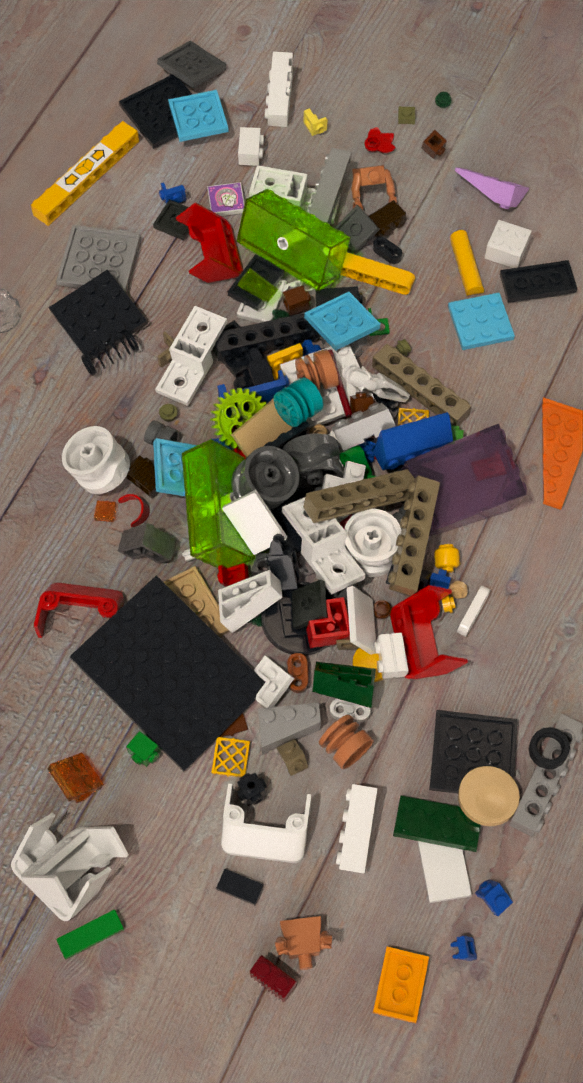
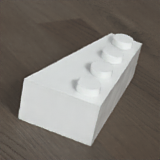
(279, 89)

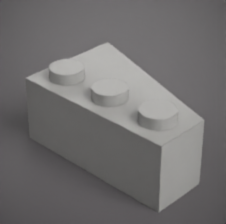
(363, 425)

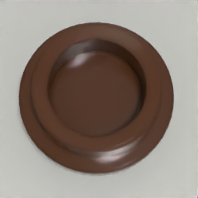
(382, 609)

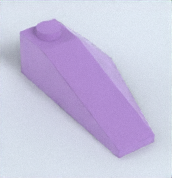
(502, 192)

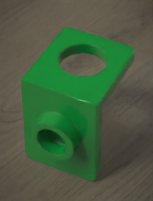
(386, 331)

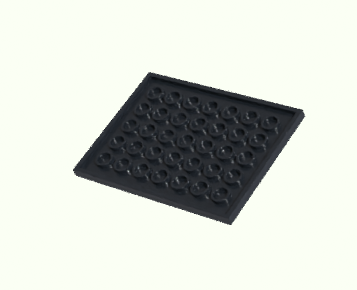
(168, 672)

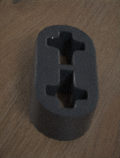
(386, 251)

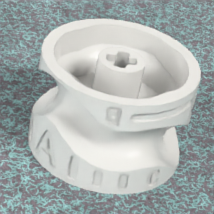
(96, 460)
(372, 540)

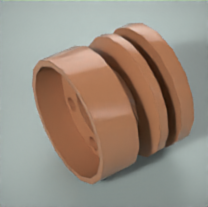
(319, 371)
(343, 738)

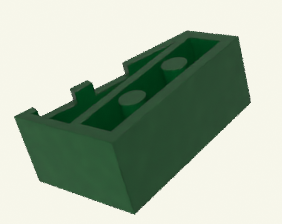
(345, 682)

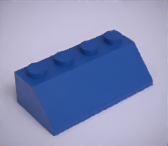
(412, 440)

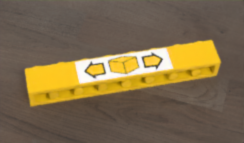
(84, 173)

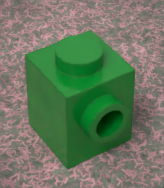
(143, 750)

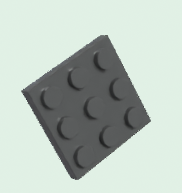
(191, 64)

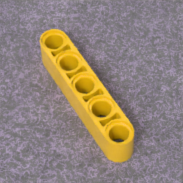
(377, 274)

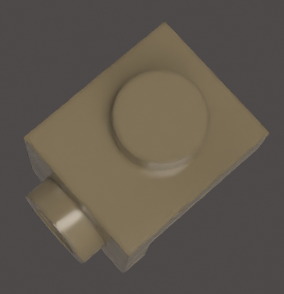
(292, 757)

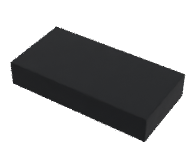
(239, 887)

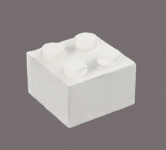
(507, 244)

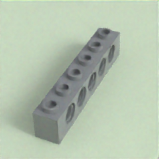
(522, 819)

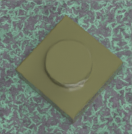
(406, 115)

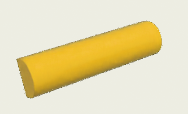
(466, 263)

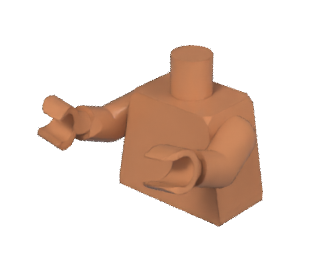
(371, 176)
(302, 940)

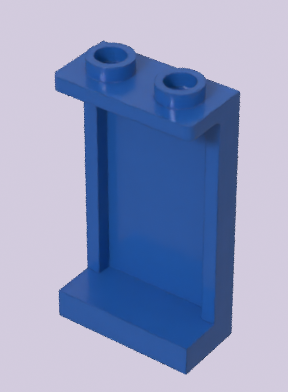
(265, 390)

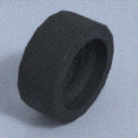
(558, 736)

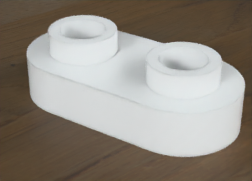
(349, 708)

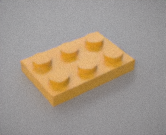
(401, 985)

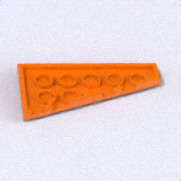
(560, 449)

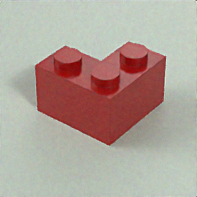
(334, 627)

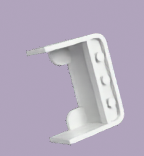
(264, 841)
(36, 844)
(70, 860)

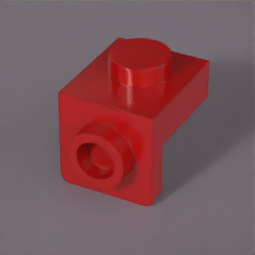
(233, 574)

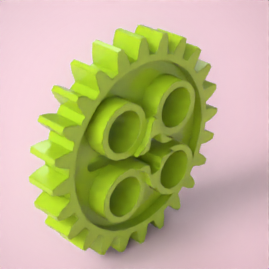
(224, 423)

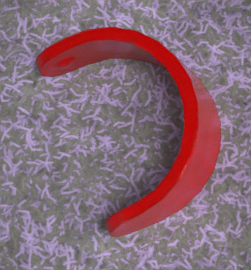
(145, 510)

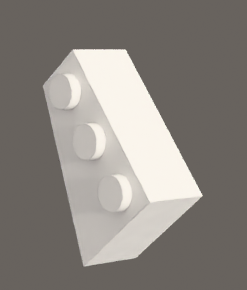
(247, 599)

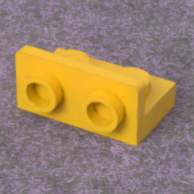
(284, 356)

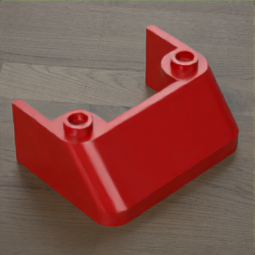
(217, 244)
(106, 600)
(413, 620)

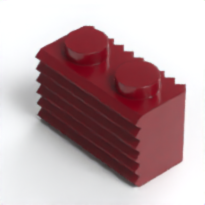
(273, 978)

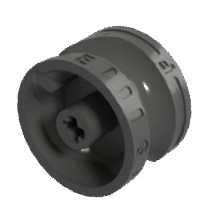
(315, 458)
(270, 473)

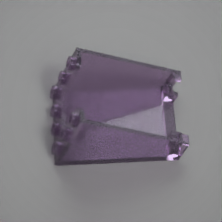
(474, 479)

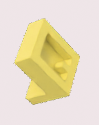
(313, 124)

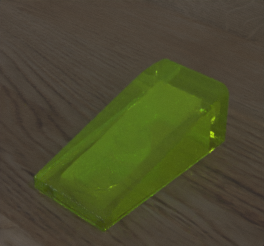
(257, 285)

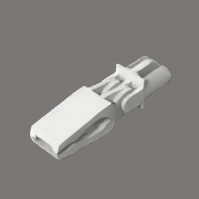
(378, 384)

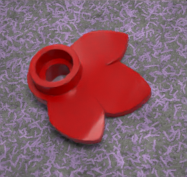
(379, 141)

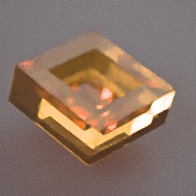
(105, 511)

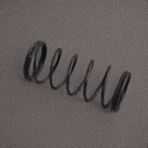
(91, 369)

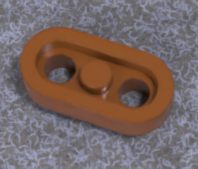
(298, 673)

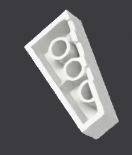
(358, 828)

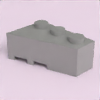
(287, 723)

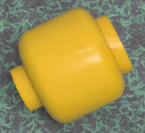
(447, 557)

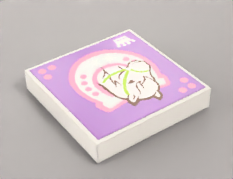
(226, 199)

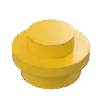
(448, 604)

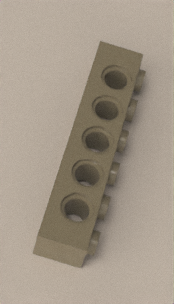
(383, 363)
(358, 496)
(417, 546)

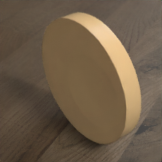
(488, 796)

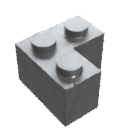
(147, 542)

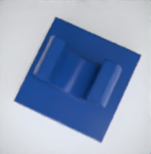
(308, 347)
(368, 448)
(440, 579)
(466, 948)

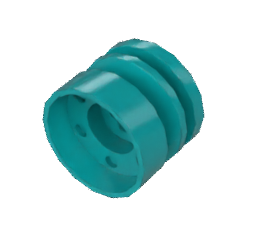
(298, 402)

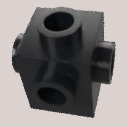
(254, 795)

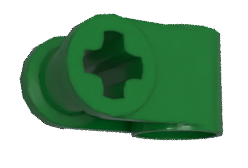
(356, 455)

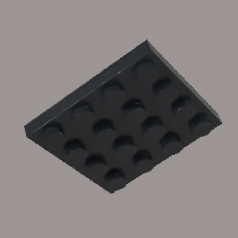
(151, 110)
(97, 314)
(467, 743)

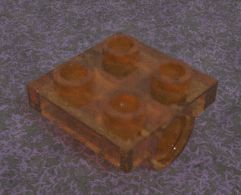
(75, 777)

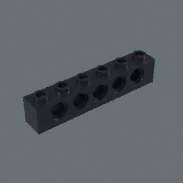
(258, 332)

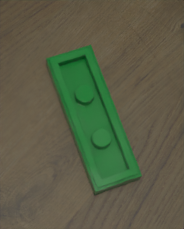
(90, 934)

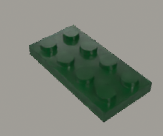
(435, 824)

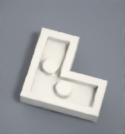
(352, 473)
(275, 680)

